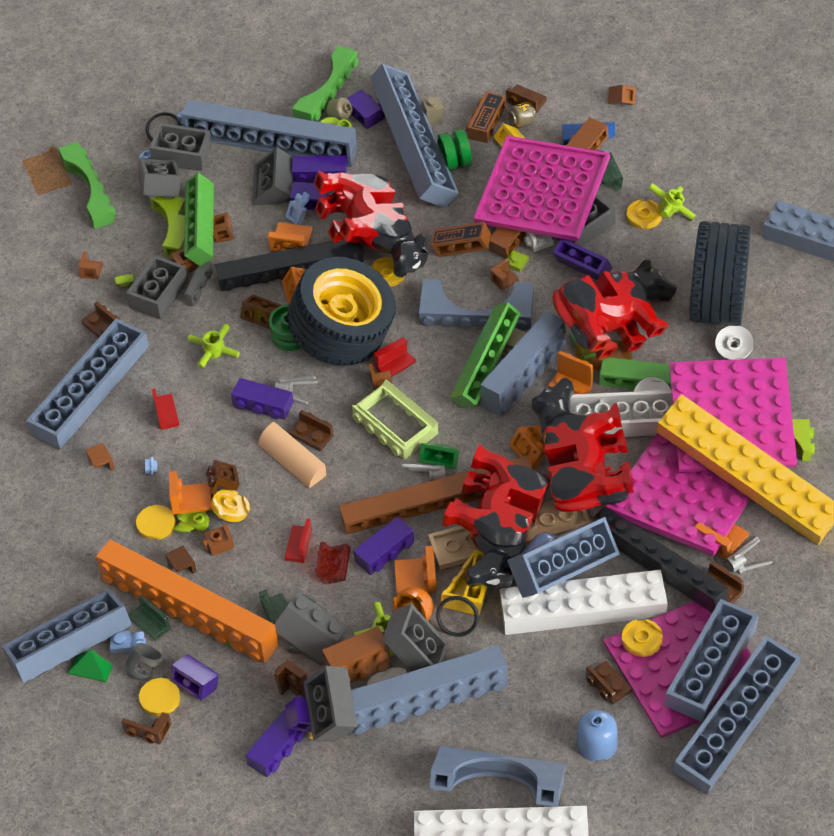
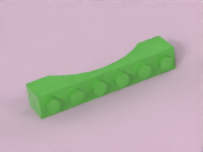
(312, 106)
(98, 207)

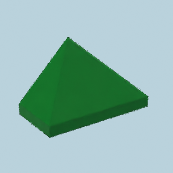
(439, 455)
(90, 666)

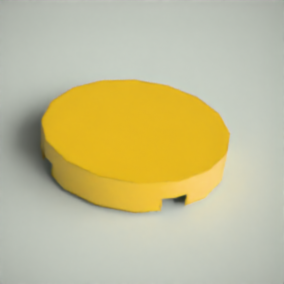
(643, 219)
(382, 266)
(230, 505)
(155, 522)
(642, 637)
(159, 696)

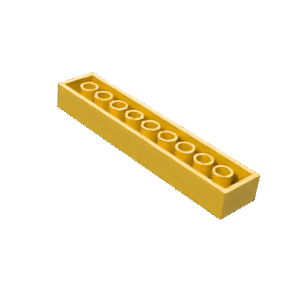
(748, 469)

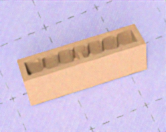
(292, 455)

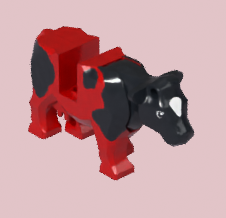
(370, 218)
(611, 305)
(577, 450)
(502, 517)

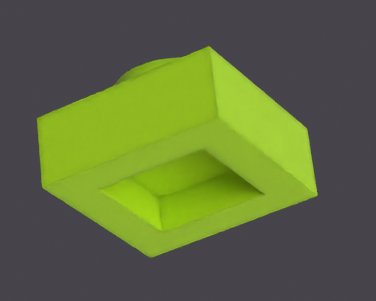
(517, 260)
(124, 280)

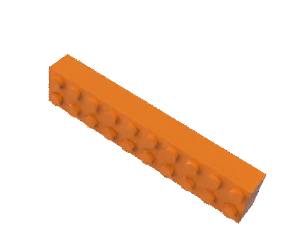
(188, 601)

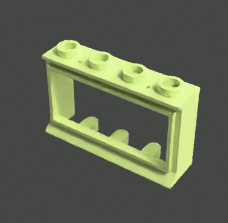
(385, 435)

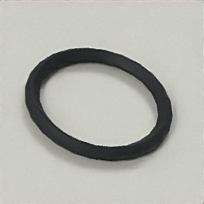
(157, 115)
(476, 616)

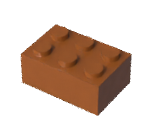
(360, 654)

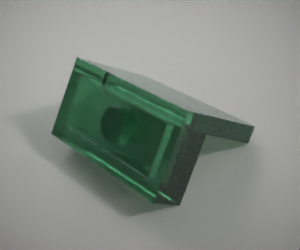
(612, 174)
(272, 606)
(150, 619)

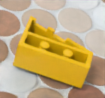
(459, 588)

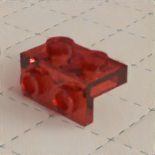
(332, 563)

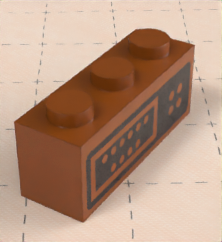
(486, 117)
(461, 239)

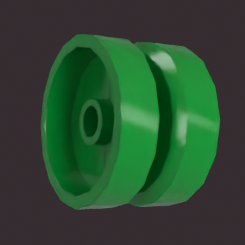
(455, 149)
(279, 330)

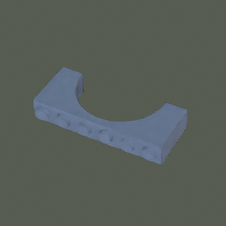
(438, 310)
(457, 765)

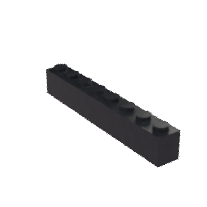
(277, 264)
(656, 556)

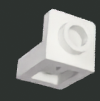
(538, 241)

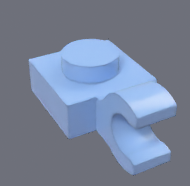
(296, 209)
(124, 641)

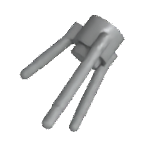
(287, 384)
(435, 472)
(737, 560)

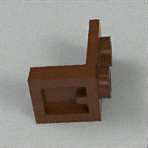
(150, 735)

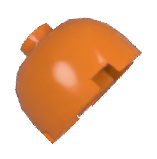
(416, 596)

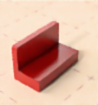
(393, 357)
(165, 410)
(299, 542)

